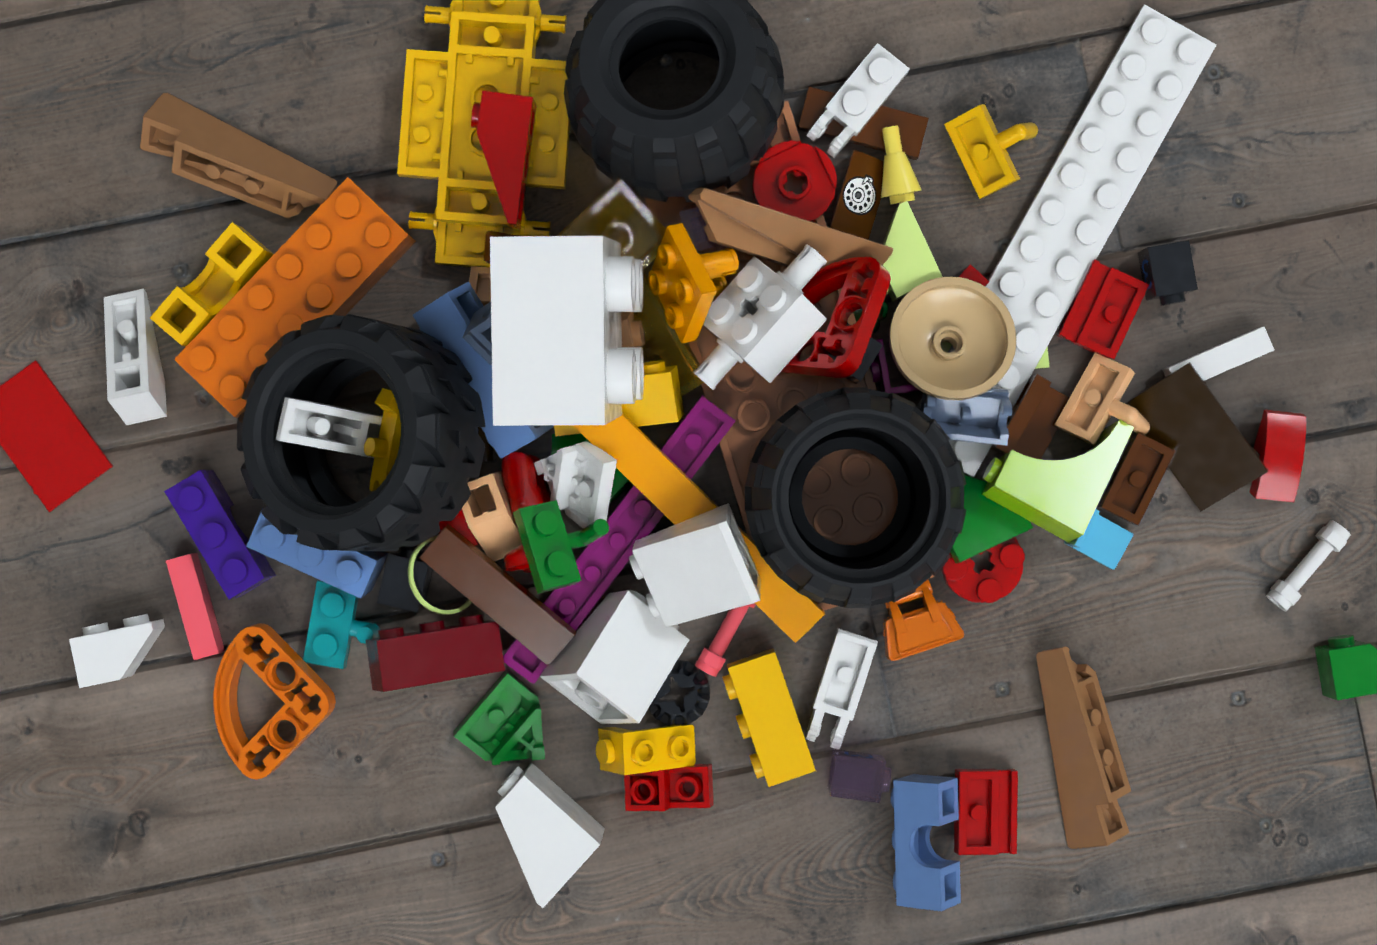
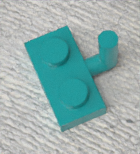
(333, 626)

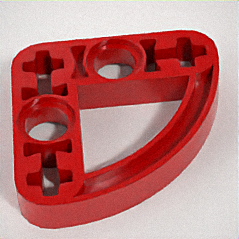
(863, 287)

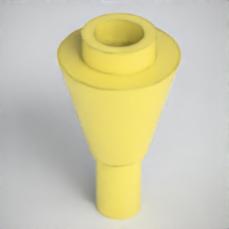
(898, 176)

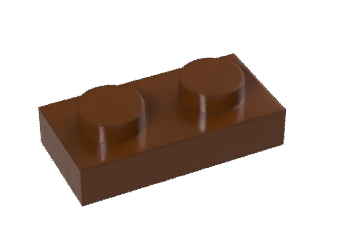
(1136, 478)

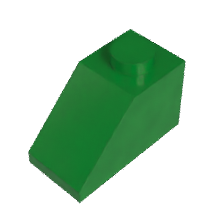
(1347, 668)

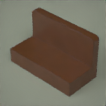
(1033, 419)

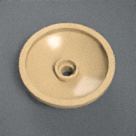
(966, 317)

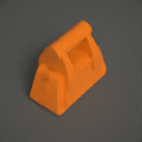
(920, 628)

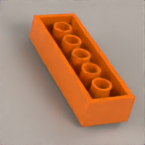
(312, 275)

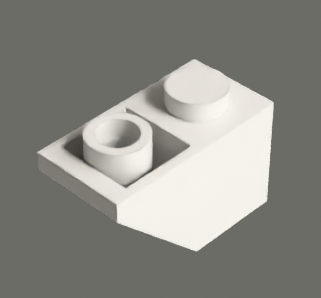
(115, 653)

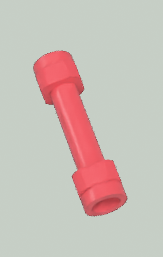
(711, 658)

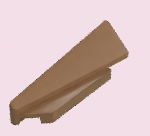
(230, 159)
(776, 234)
(1083, 751)

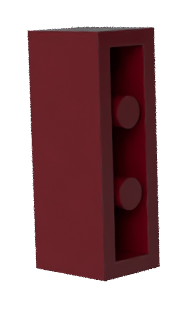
(434, 653)

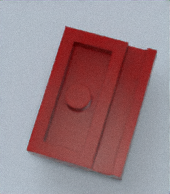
(1103, 310)
(986, 812)

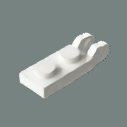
(860, 97)
(841, 683)

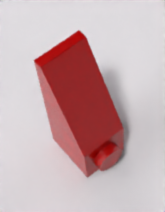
(506, 136)

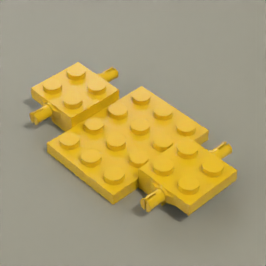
(488, 51)

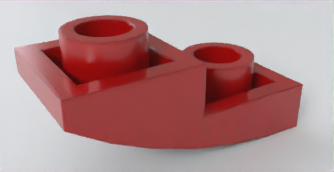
(1281, 450)
(670, 789)

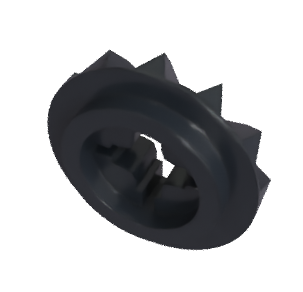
(695, 701)

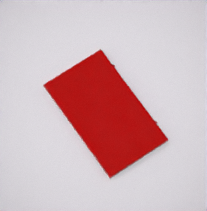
(47, 438)

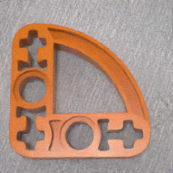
(295, 708)

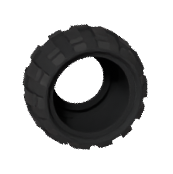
(682, 147)
(927, 510)

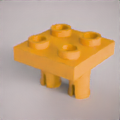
(688, 280)

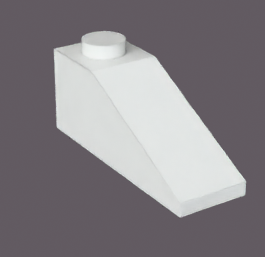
(133, 359)
(327, 426)

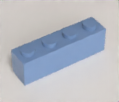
(447, 321)

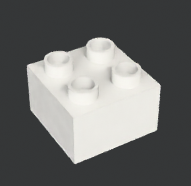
(562, 330)

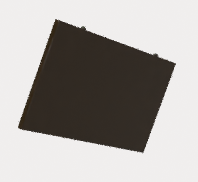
(1209, 449)

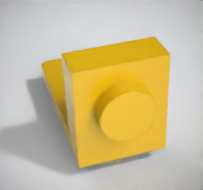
(645, 749)

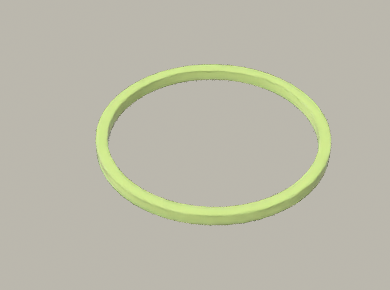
(414, 589)

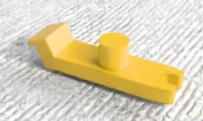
(386, 446)

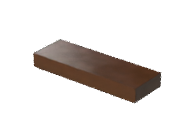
(911, 126)

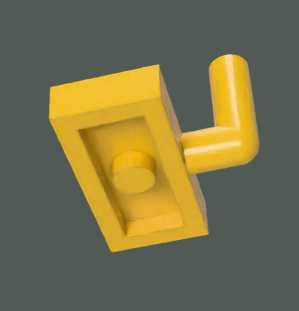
(985, 150)

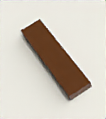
(498, 594)

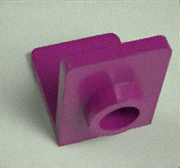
(880, 374)

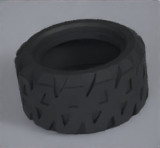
(436, 441)

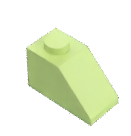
(911, 257)

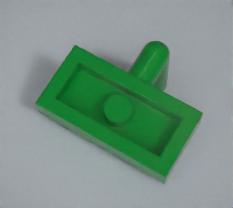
(550, 546)

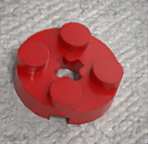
(801, 161)
(987, 585)

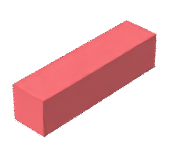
(195, 606)

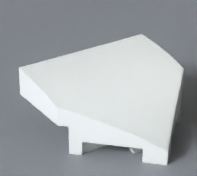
(580, 481)

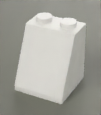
(696, 568)
(617, 660)
(545, 830)

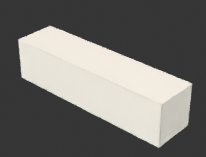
(1228, 354)

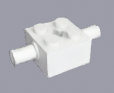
(762, 318)

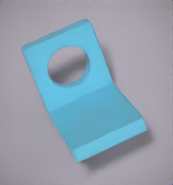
(1102, 541)

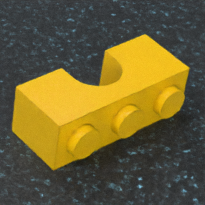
(231, 264)

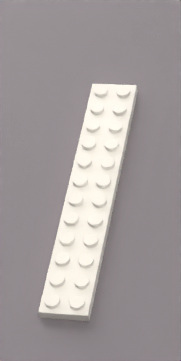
(1089, 190)

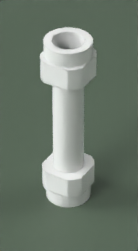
(1331, 538)

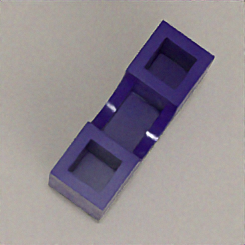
(208, 519)

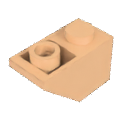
(491, 516)

